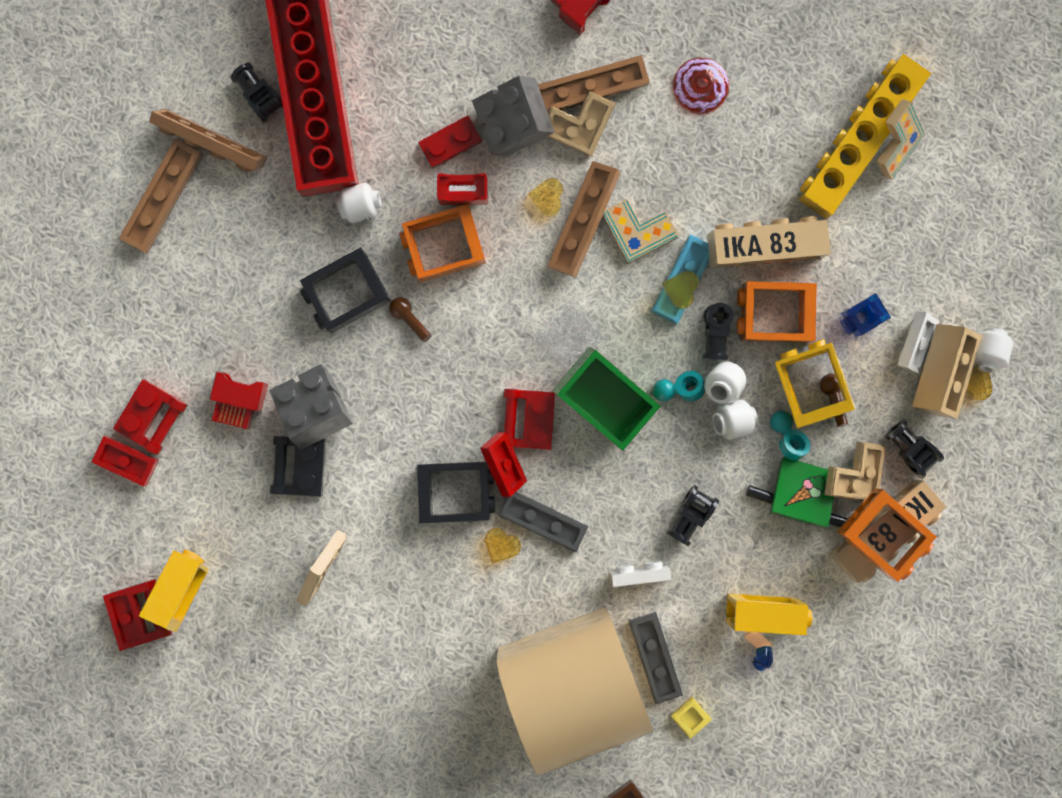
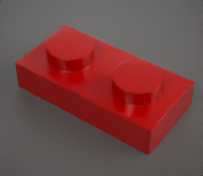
(450, 142)
(125, 461)
(503, 464)

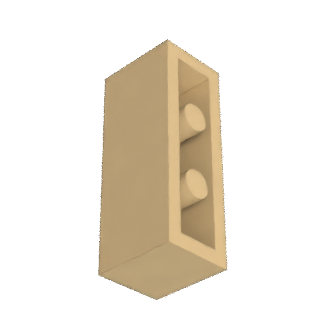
(947, 370)

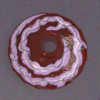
(697, 98)

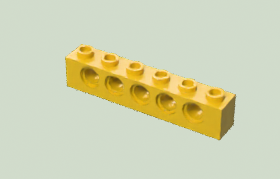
(909, 78)

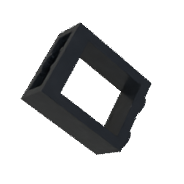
(370, 275)
(425, 492)

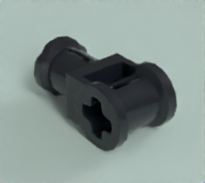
(259, 95)
(717, 332)
(915, 450)
(693, 514)

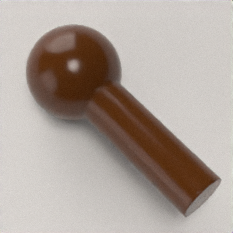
(401, 309)
(830, 387)

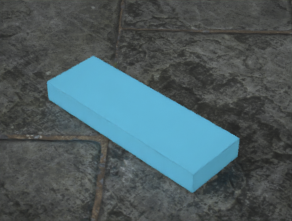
(692, 258)

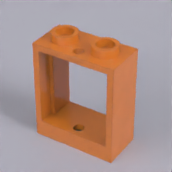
(408, 241)
(806, 318)
(866, 513)

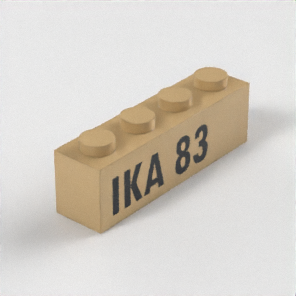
(768, 243)
(889, 532)

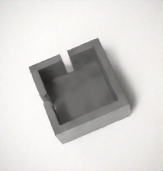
(513, 116)
(308, 407)

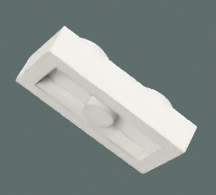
(915, 350)
(628, 575)

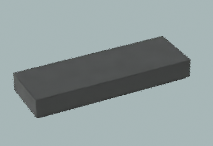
(543, 521)
(655, 657)

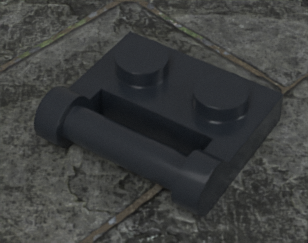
(308, 468)

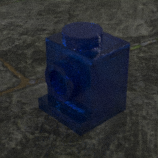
(874, 315)

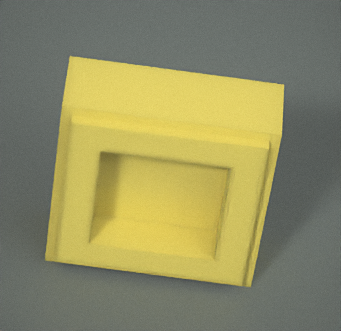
(691, 717)

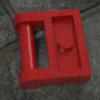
(143, 410)
(538, 418)
(124, 613)

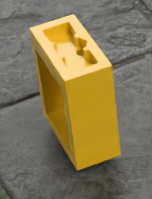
(792, 357)
(175, 590)
(767, 614)

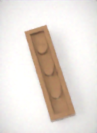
(604, 81)
(200, 136)
(161, 196)
(584, 219)

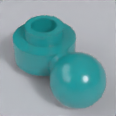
(665, 390)
(794, 443)

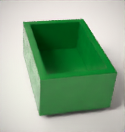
(606, 398)

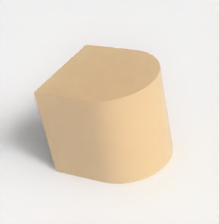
(571, 691)

